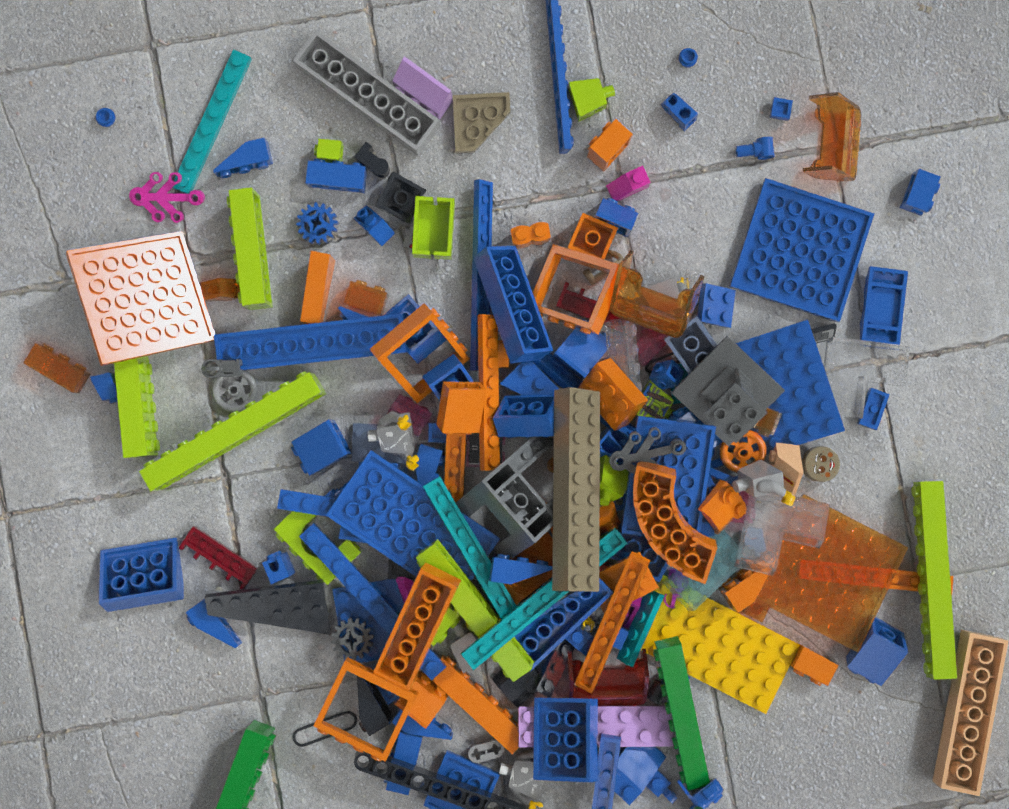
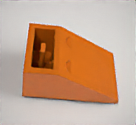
(743, 588)

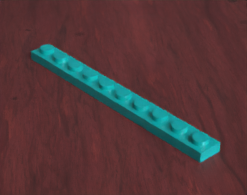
(530, 609)

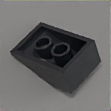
(373, 709)

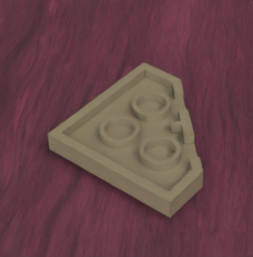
(477, 118)

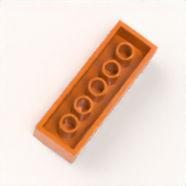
(416, 626)

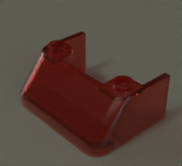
(615, 685)

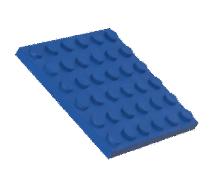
(801, 250)
(808, 401)

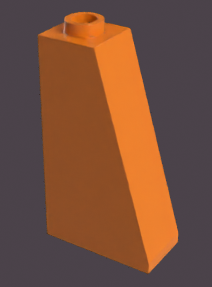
(317, 287)

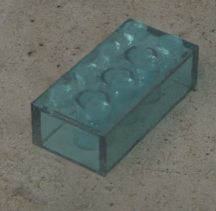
(694, 593)

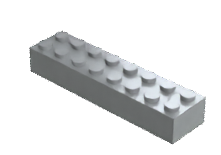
(367, 93)

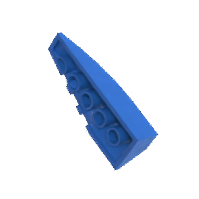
(560, 621)

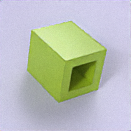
(329, 150)

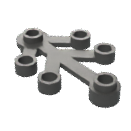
(643, 453)

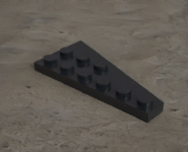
(286, 605)

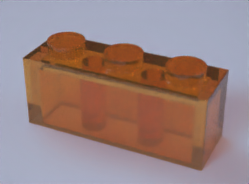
(57, 367)

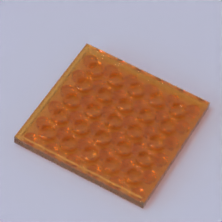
(835, 585)

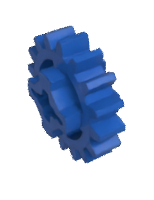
(316, 230)

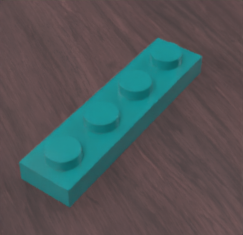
(640, 627)

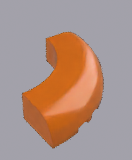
(665, 526)

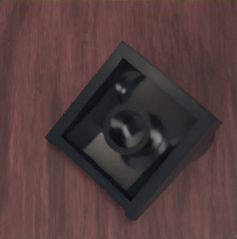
(399, 197)
(517, 691)

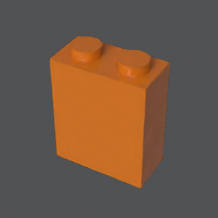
(461, 407)

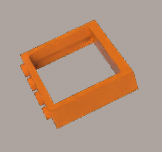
(603, 304)
(402, 333)
(345, 737)

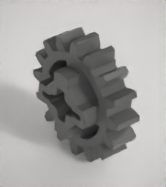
(351, 630)

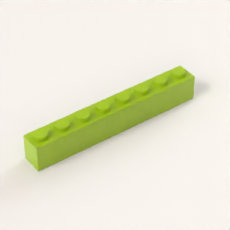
(477, 611)

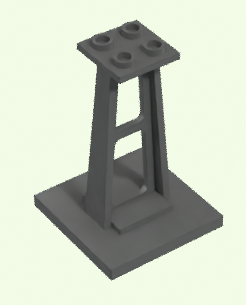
(728, 391)

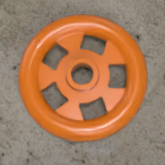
(752, 438)

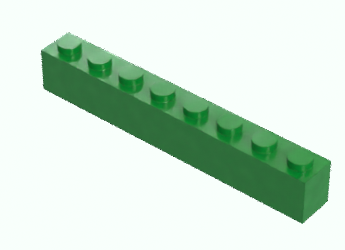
(682, 712)

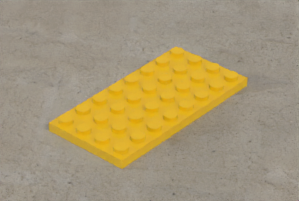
(725, 649)

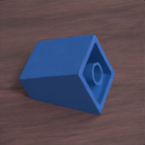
(581, 351)
(320, 447)
(879, 653)

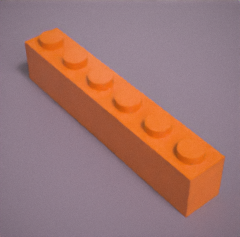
(478, 704)

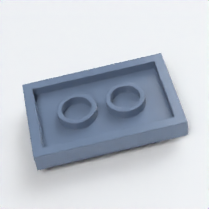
(362, 446)

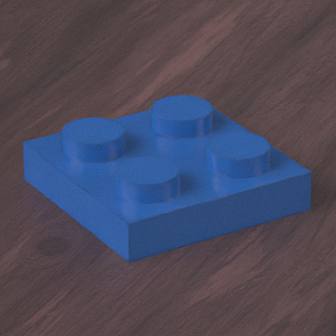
(716, 305)

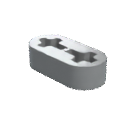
(487, 755)

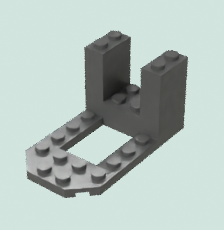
(514, 499)

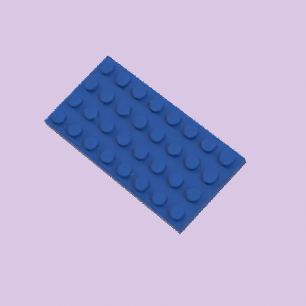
(397, 516)

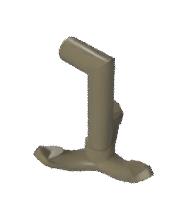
(593, 279)

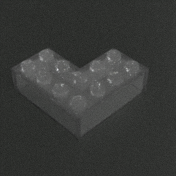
(854, 363)
(771, 521)

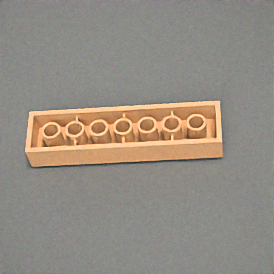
(970, 712)

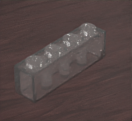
(623, 348)

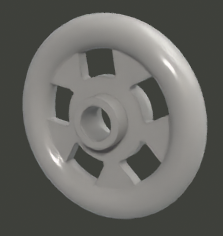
(230, 406)

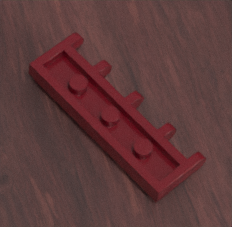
(579, 304)
(219, 556)

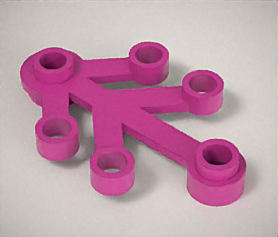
(162, 197)

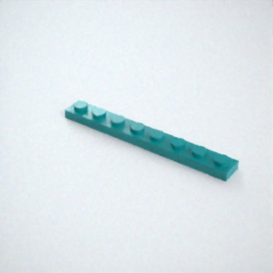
(212, 121)
(468, 546)

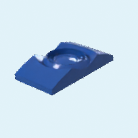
(883, 305)

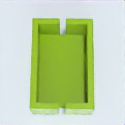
(433, 228)

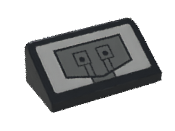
(824, 332)

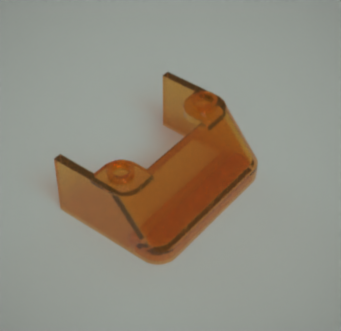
(839, 138)
(650, 307)

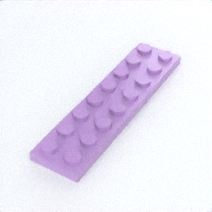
(634, 724)

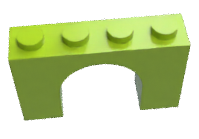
(293, 527)

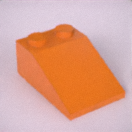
(613, 573)

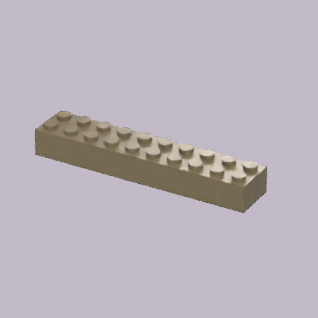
(576, 490)

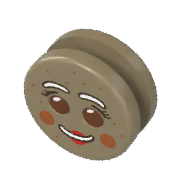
(820, 464)

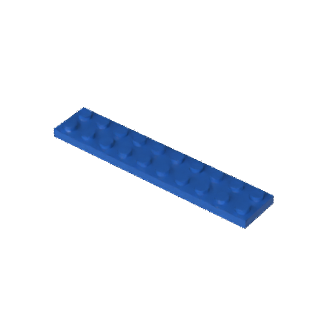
(306, 342)

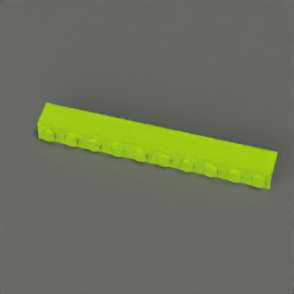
(934, 580)

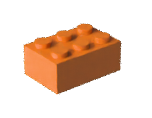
(618, 395)

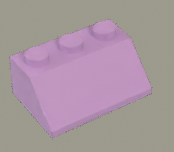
(422, 88)

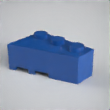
(528, 380)

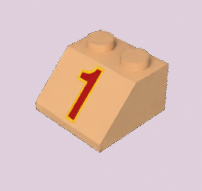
(788, 460)

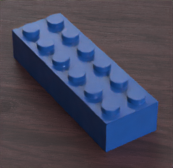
(513, 304)

